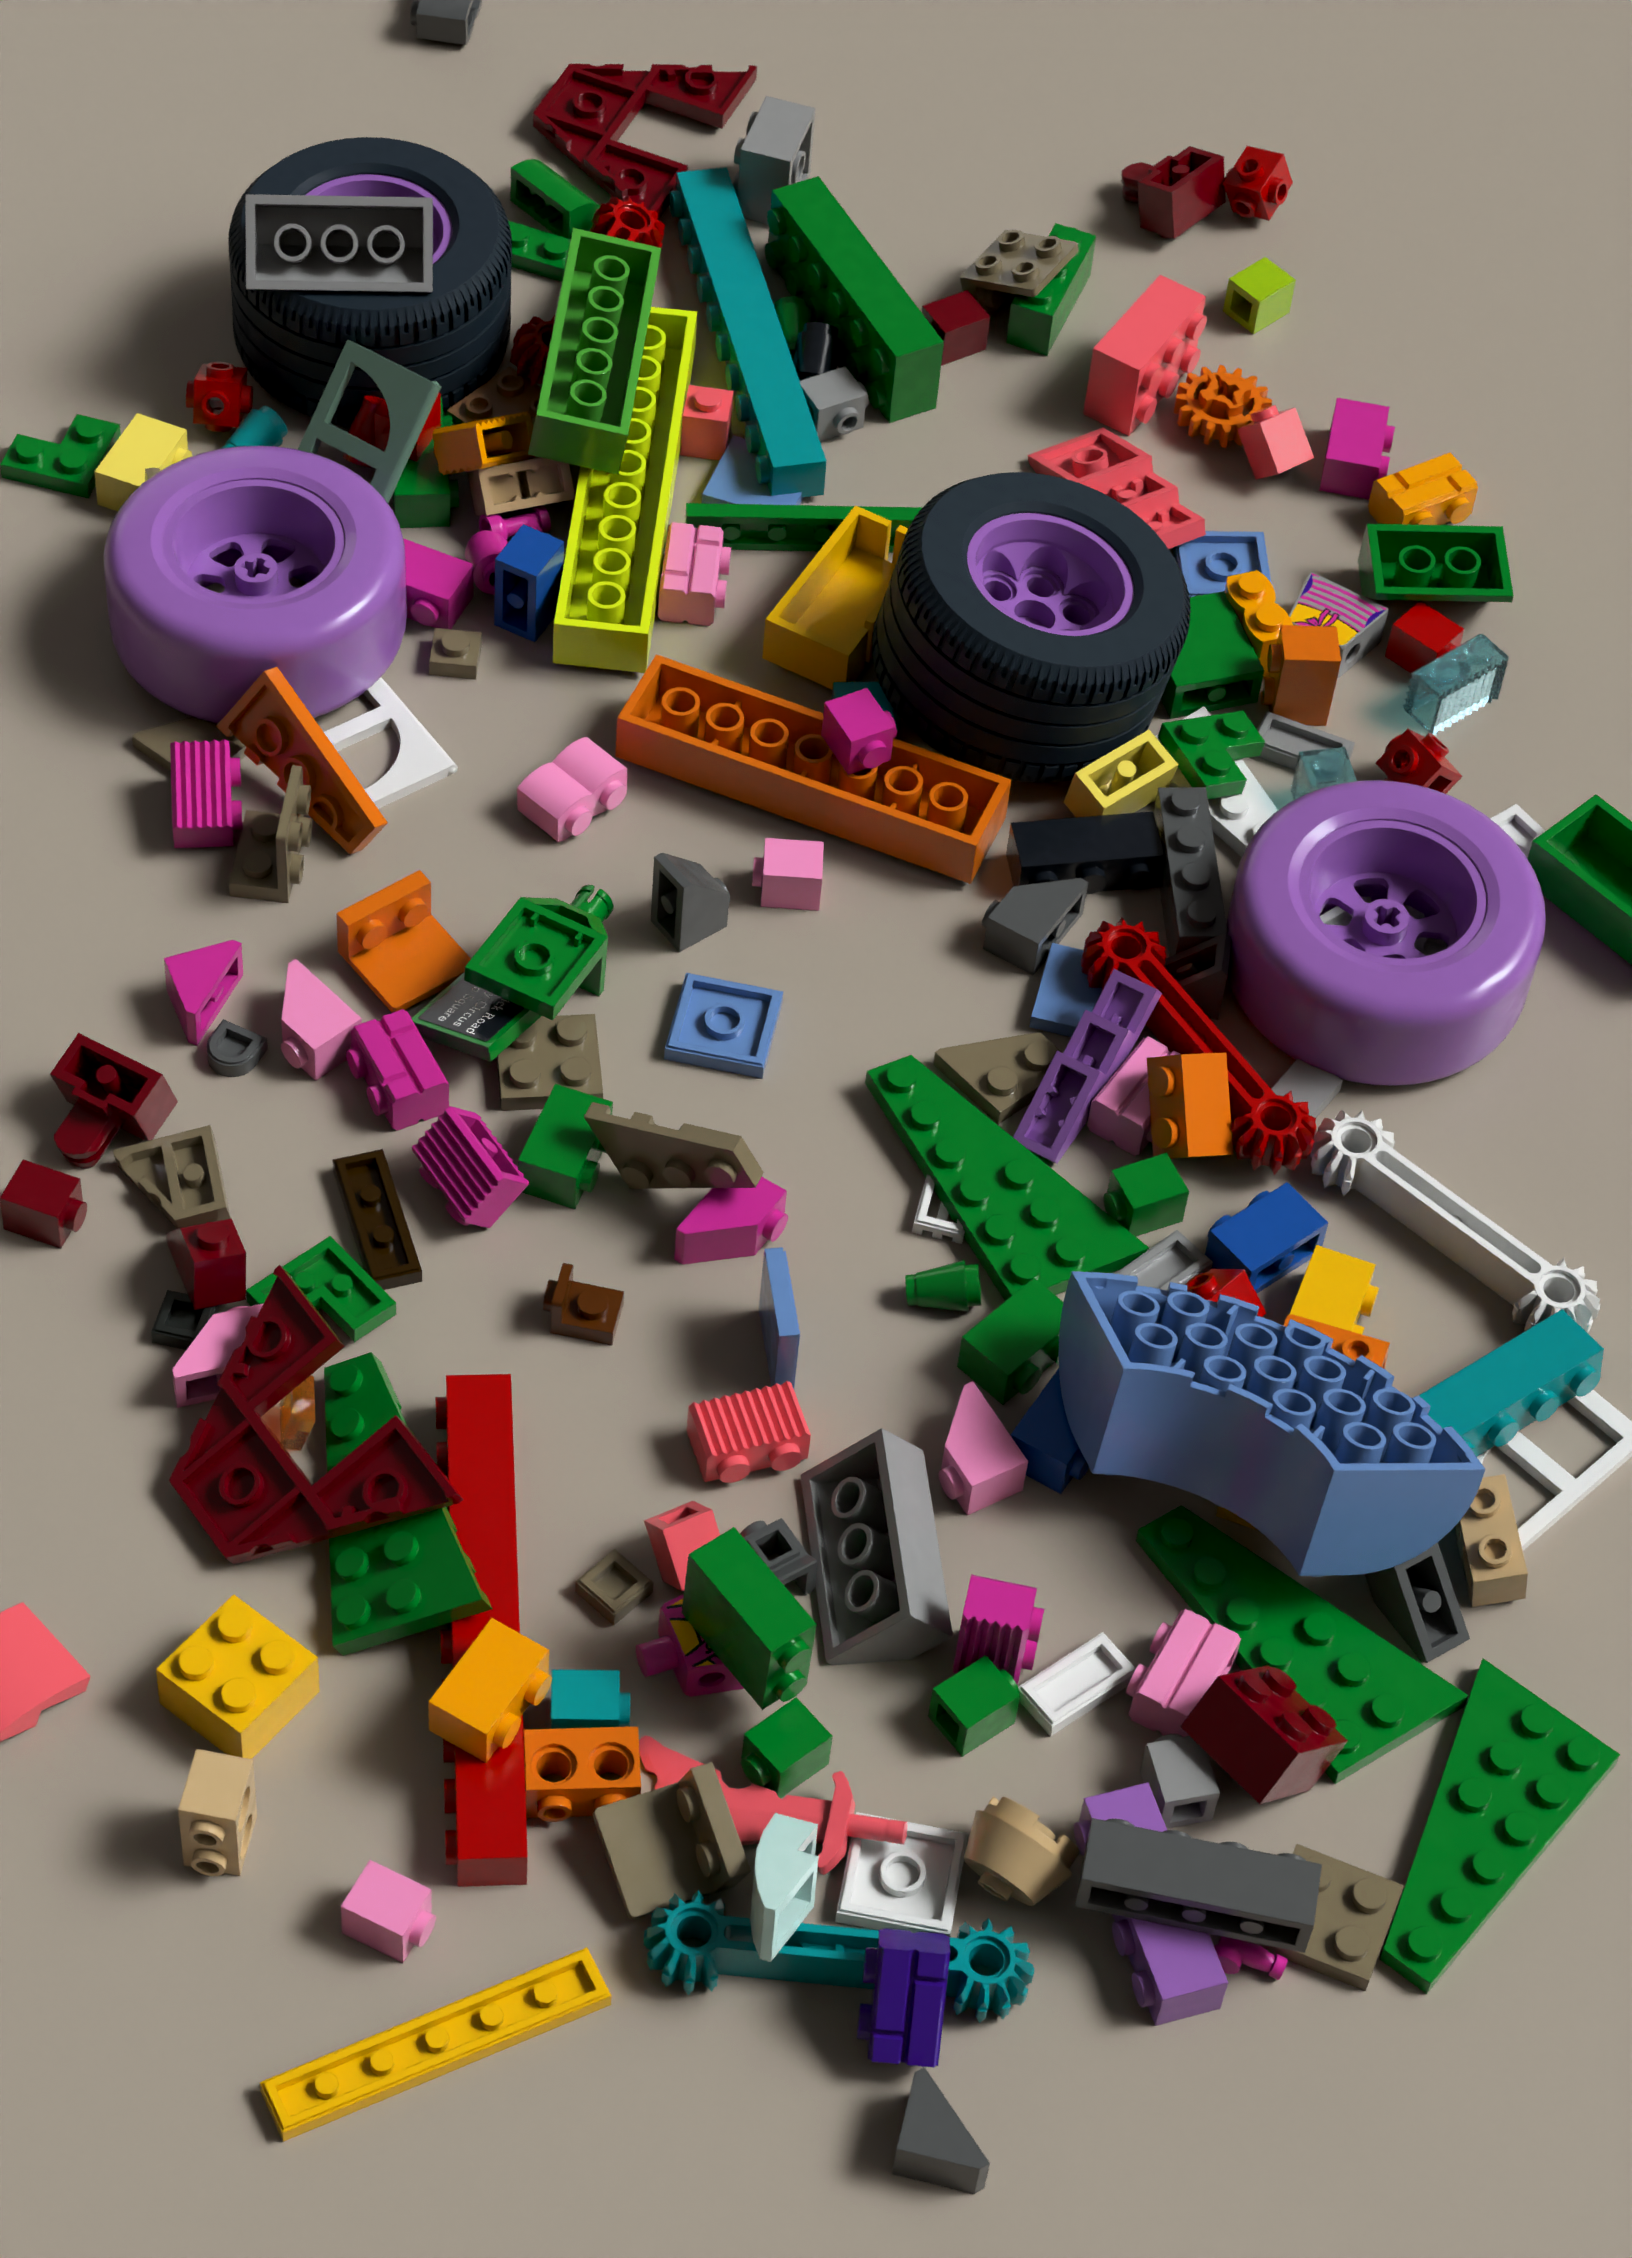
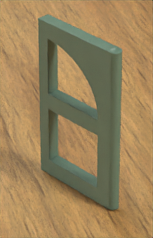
(408, 403)

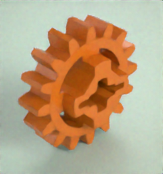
(1218, 404)

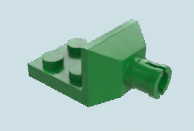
(545, 952)

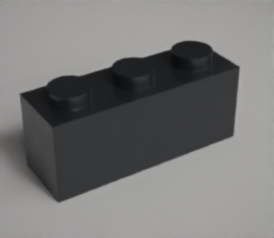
(1102, 849)

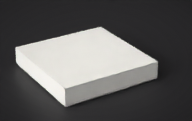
(903, 1884)

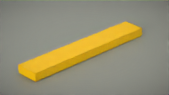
(434, 2044)

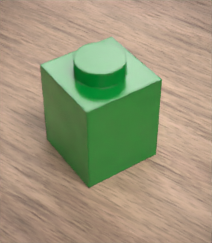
(1146, 1195)
(974, 1705)
(785, 1749)

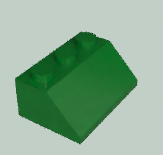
(1435, 563)

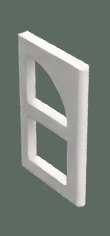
(419, 758)
(1557, 1480)

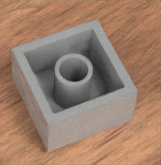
(772, 154)

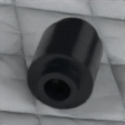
(816, 350)

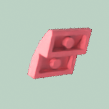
(33, 1671)

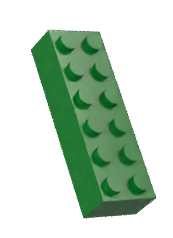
(852, 289)

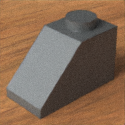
(687, 901)
(1033, 919)
(1420, 1604)

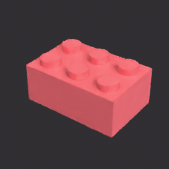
(1145, 355)

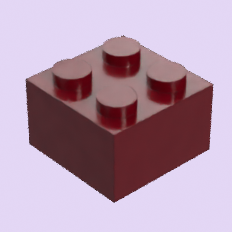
(1264, 1733)

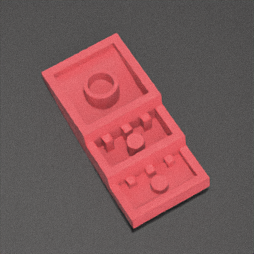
(1126, 475)

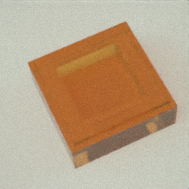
(297, 1415)

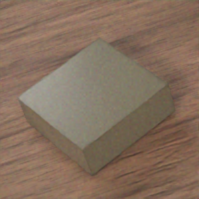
(614, 1587)

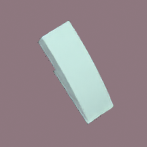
(782, 1882)

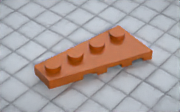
(284, 734)

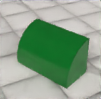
(550, 198)

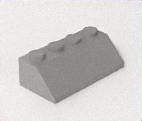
(339, 243)
(876, 1552)

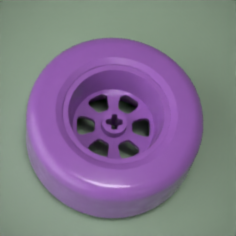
(252, 525)
(1361, 991)

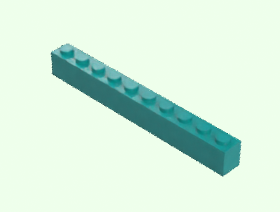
(748, 334)

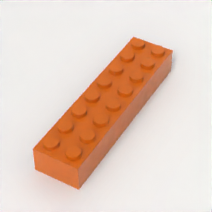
(776, 760)

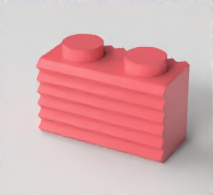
(748, 1433)

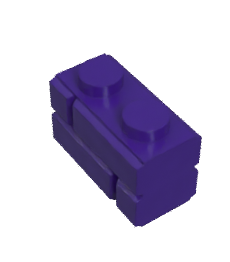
(907, 1997)

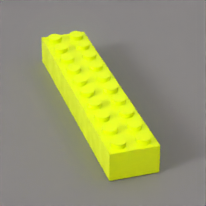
(624, 517)

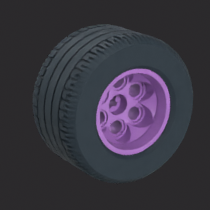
(443, 335)
(1029, 625)

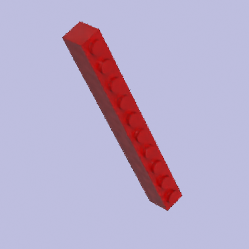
(480, 1465)

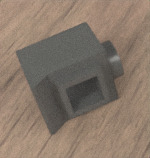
(792, 1559)

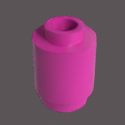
(481, 552)

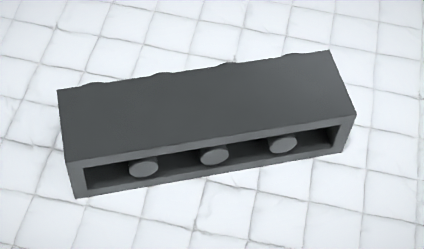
(1190, 868)
(1199, 1884)

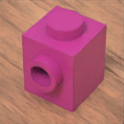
(858, 731)

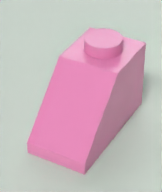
(314, 1023)
(207, 1356)
(980, 1456)

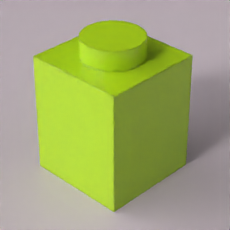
(1259, 295)

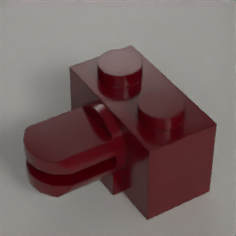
(1175, 190)
(107, 1096)

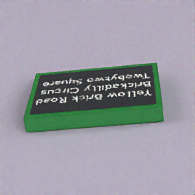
(473, 1020)

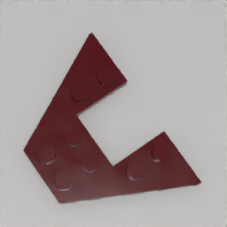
(596, 104)
(248, 1484)

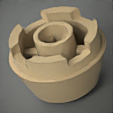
(1017, 1852)

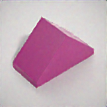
(201, 984)

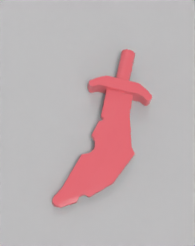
(755, 1806)

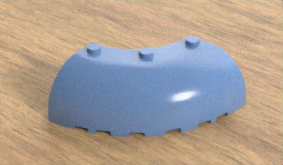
(1259, 1424)

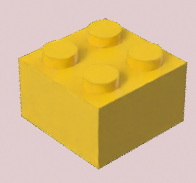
(238, 1679)

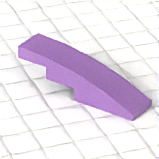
(1085, 1067)

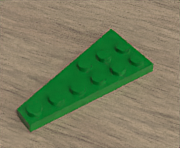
(1010, 1203)
(396, 1573)
(1335, 1661)
(1500, 1804)

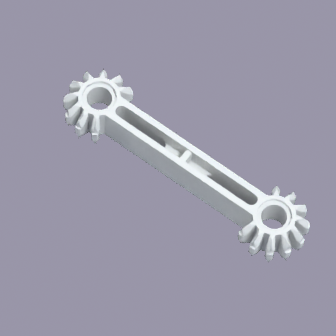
(1363, 1158)

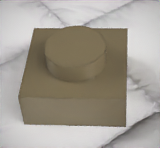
(455, 653)

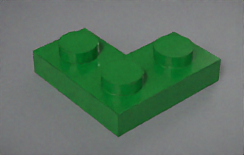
(62, 466)
(1208, 747)
(337, 1286)

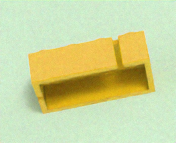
(831, 609)

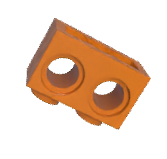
(579, 1758)

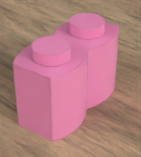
(572, 789)

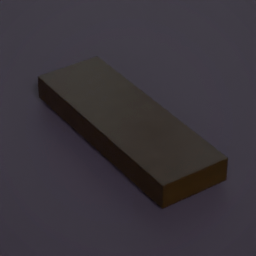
(377, 1219)

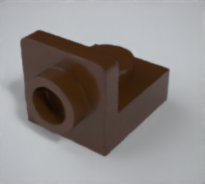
(582, 1308)

